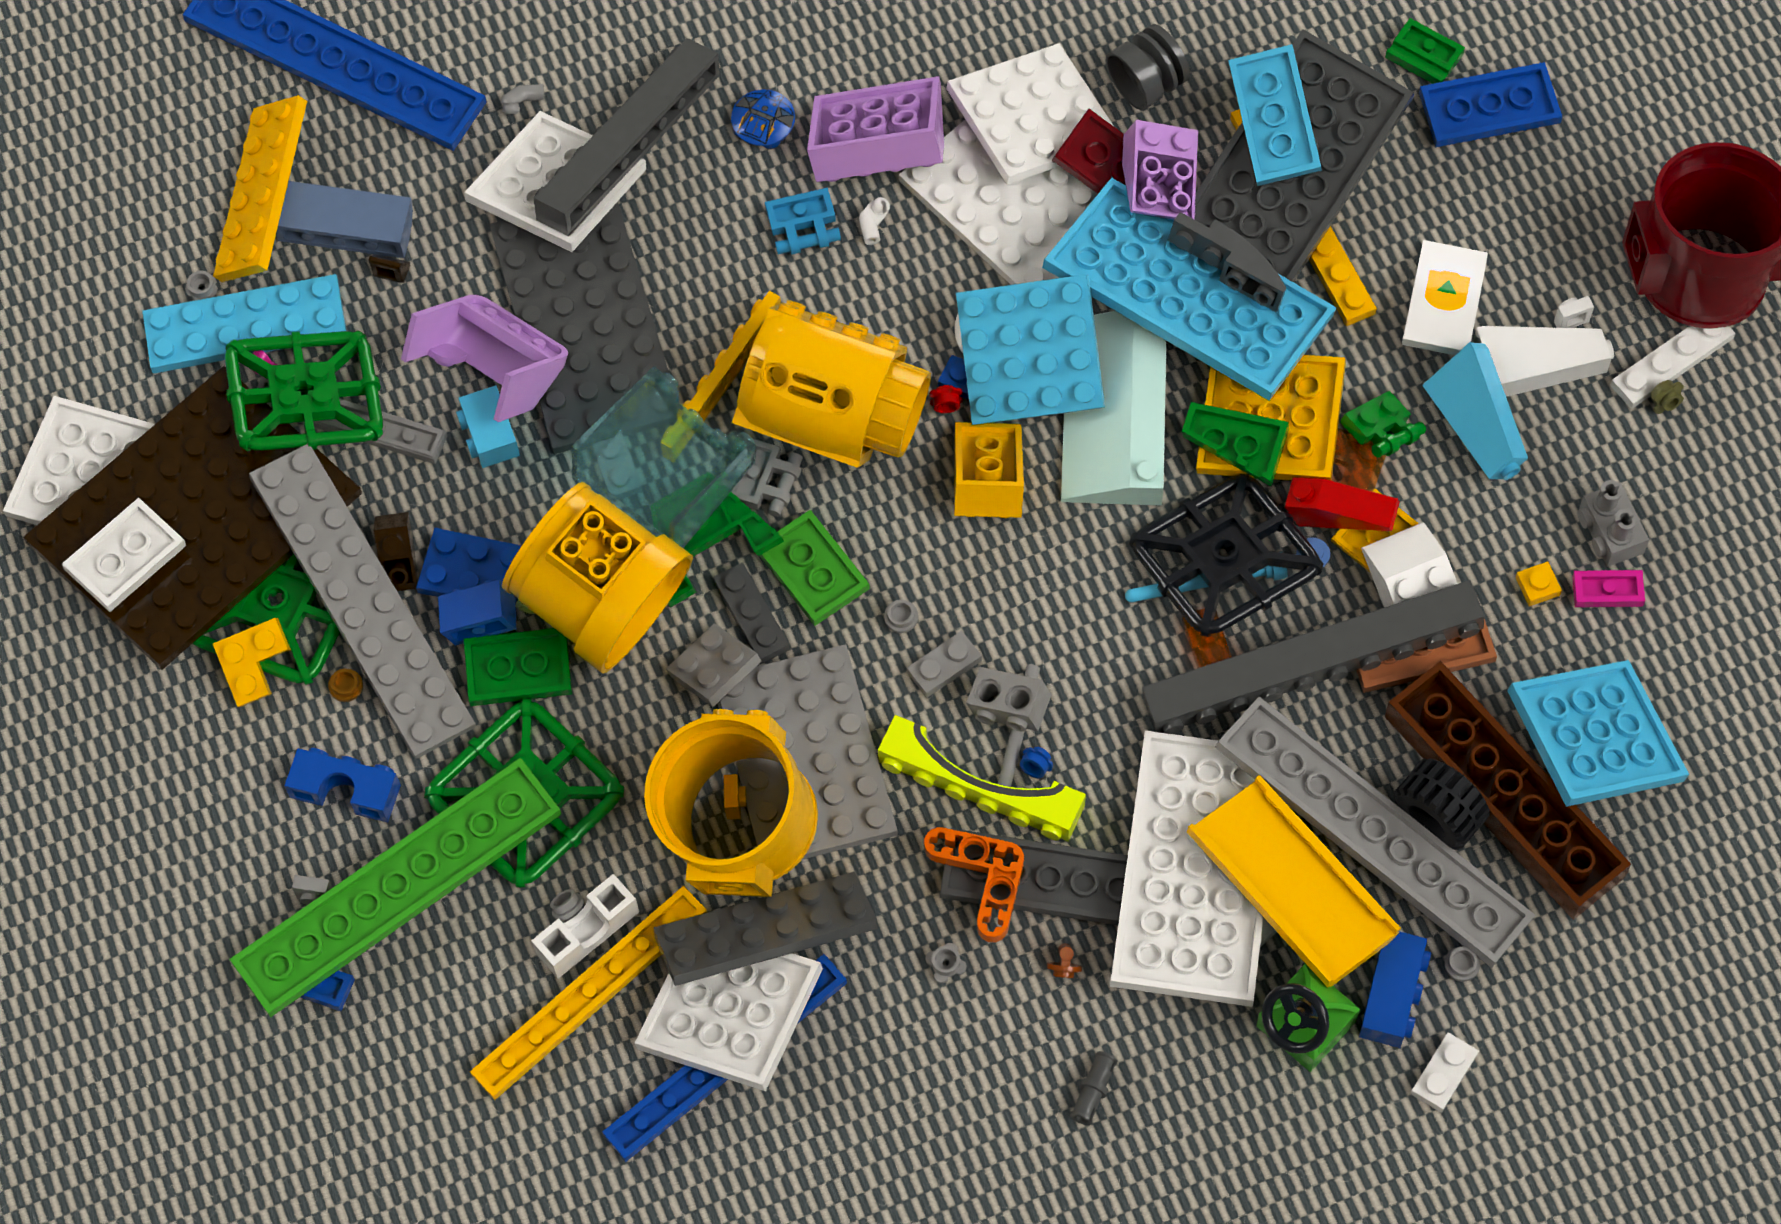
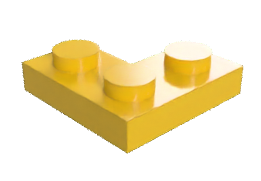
(242, 655)

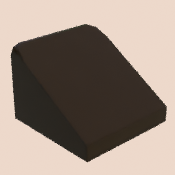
(389, 268)

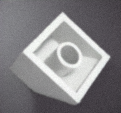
(1408, 565)

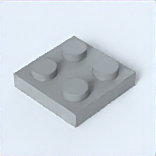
(713, 665)

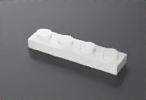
(1669, 362)

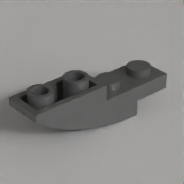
(1240, 262)

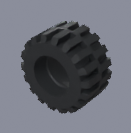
(1442, 802)

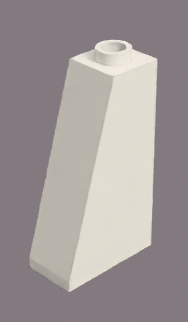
(1544, 355)

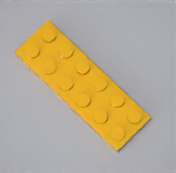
(260, 189)

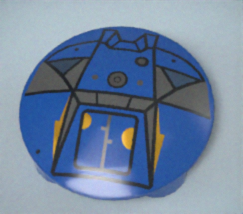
(763, 118)

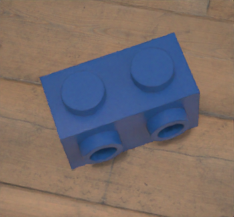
(476, 612)

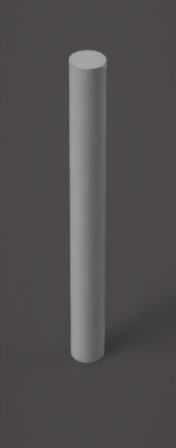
(1015, 741)

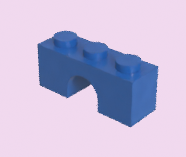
(316, 773)

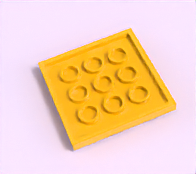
(1305, 400)

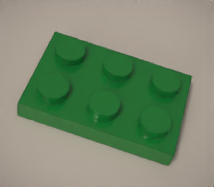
(517, 666)

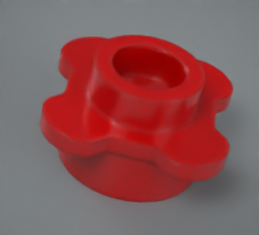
(946, 398)

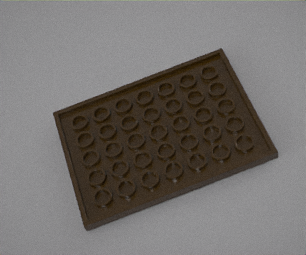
(201, 487)

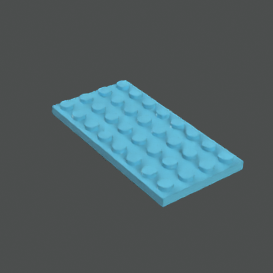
(1181, 295)

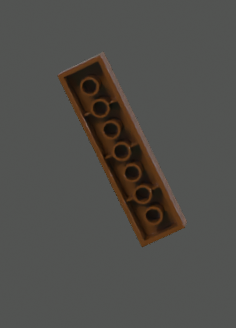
(1525, 808)

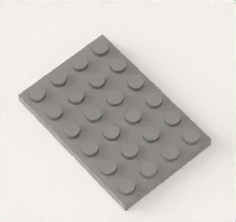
(829, 740)

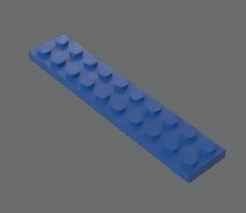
(344, 64)

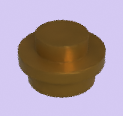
(345, 685)

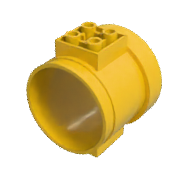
(596, 575)
(683, 768)

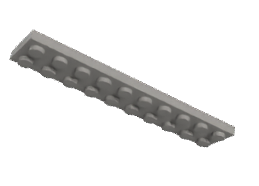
(362, 601)
(1376, 832)

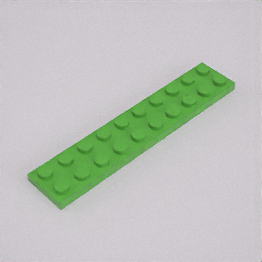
(395, 887)

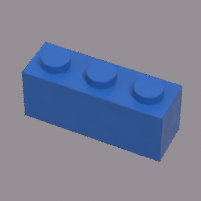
(1395, 990)

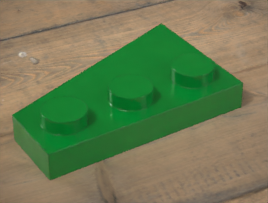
(1238, 438)

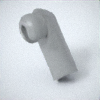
(519, 94)

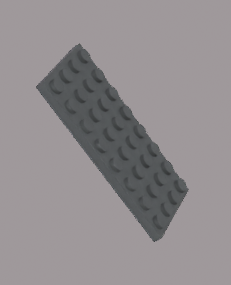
(1350, 120)
(591, 307)

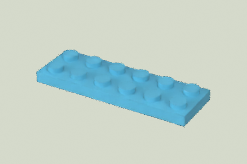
(202, 328)

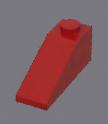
(1339, 506)

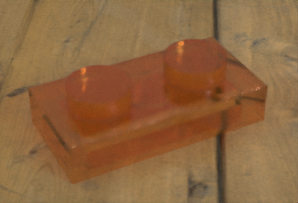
(1206, 649)

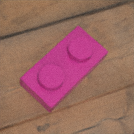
(1608, 588)

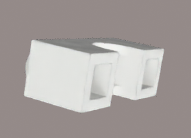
(569, 942)

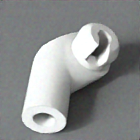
(871, 218)

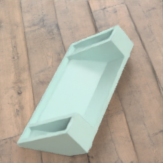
(1119, 449)

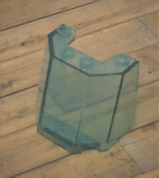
(661, 459)

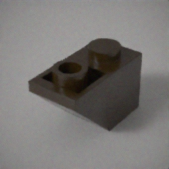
(396, 549)

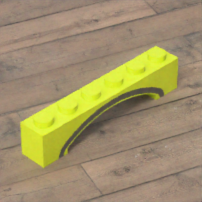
(1049, 809)

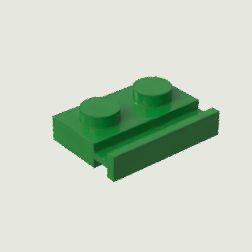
(1424, 52)

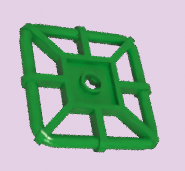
(287, 401)
(296, 605)
(545, 774)

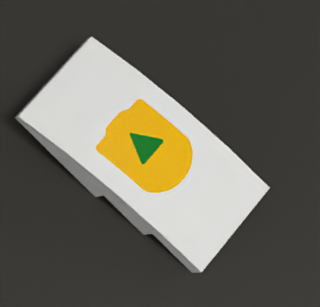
(1444, 298)

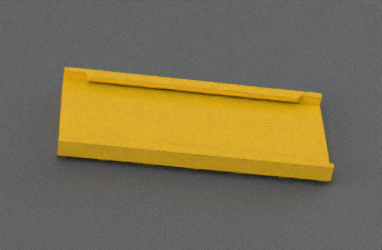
(1294, 882)

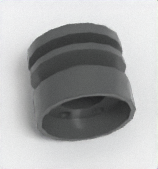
(1147, 67)

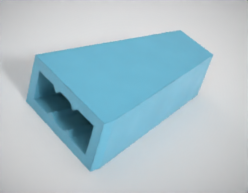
(1478, 410)

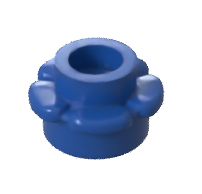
(1036, 762)

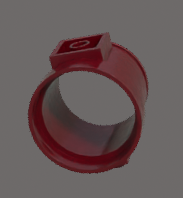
(1713, 190)

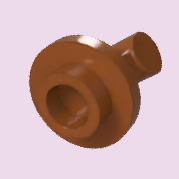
(1064, 968)

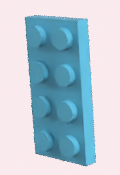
(1275, 115)

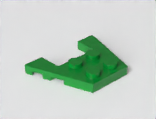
(724, 521)

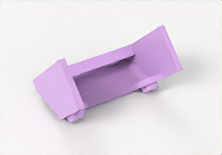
(491, 342)

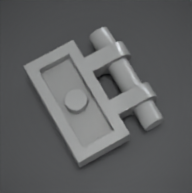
(755, 482)

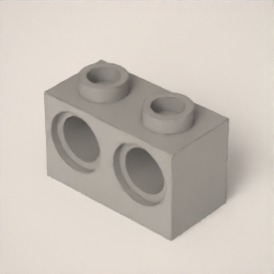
(1011, 692)

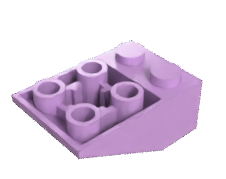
(1160, 169)

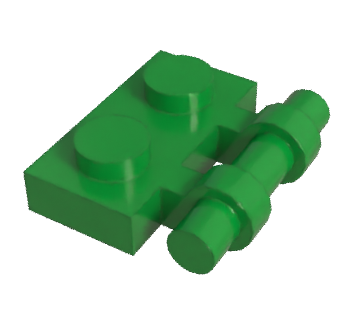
(1376, 418)

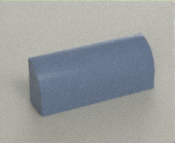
(345, 219)

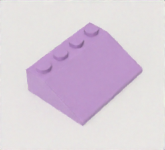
(876, 130)

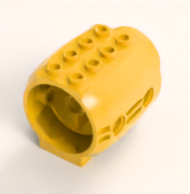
(830, 386)

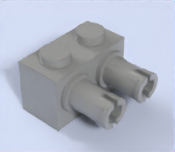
(1612, 524)

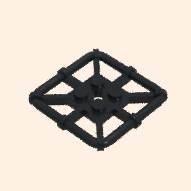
(1219, 571)

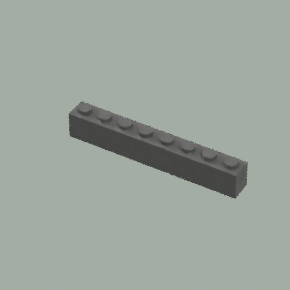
(626, 136)

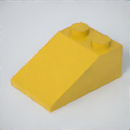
(988, 470)

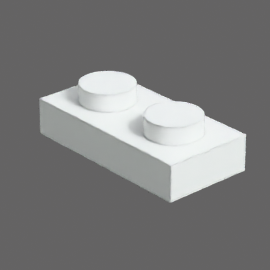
(1444, 1072)

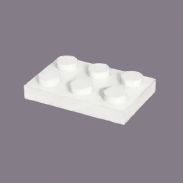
(124, 554)

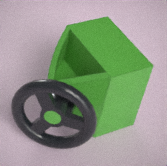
(1306, 1017)

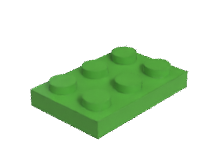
(814, 569)

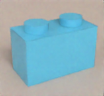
(489, 439)

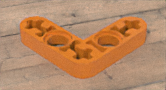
(996, 873)

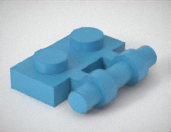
(802, 212)

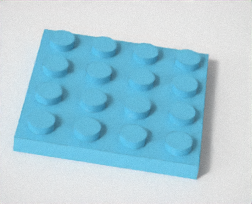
(1030, 349)
(1597, 733)

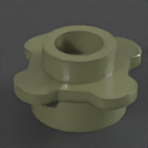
(1667, 396)

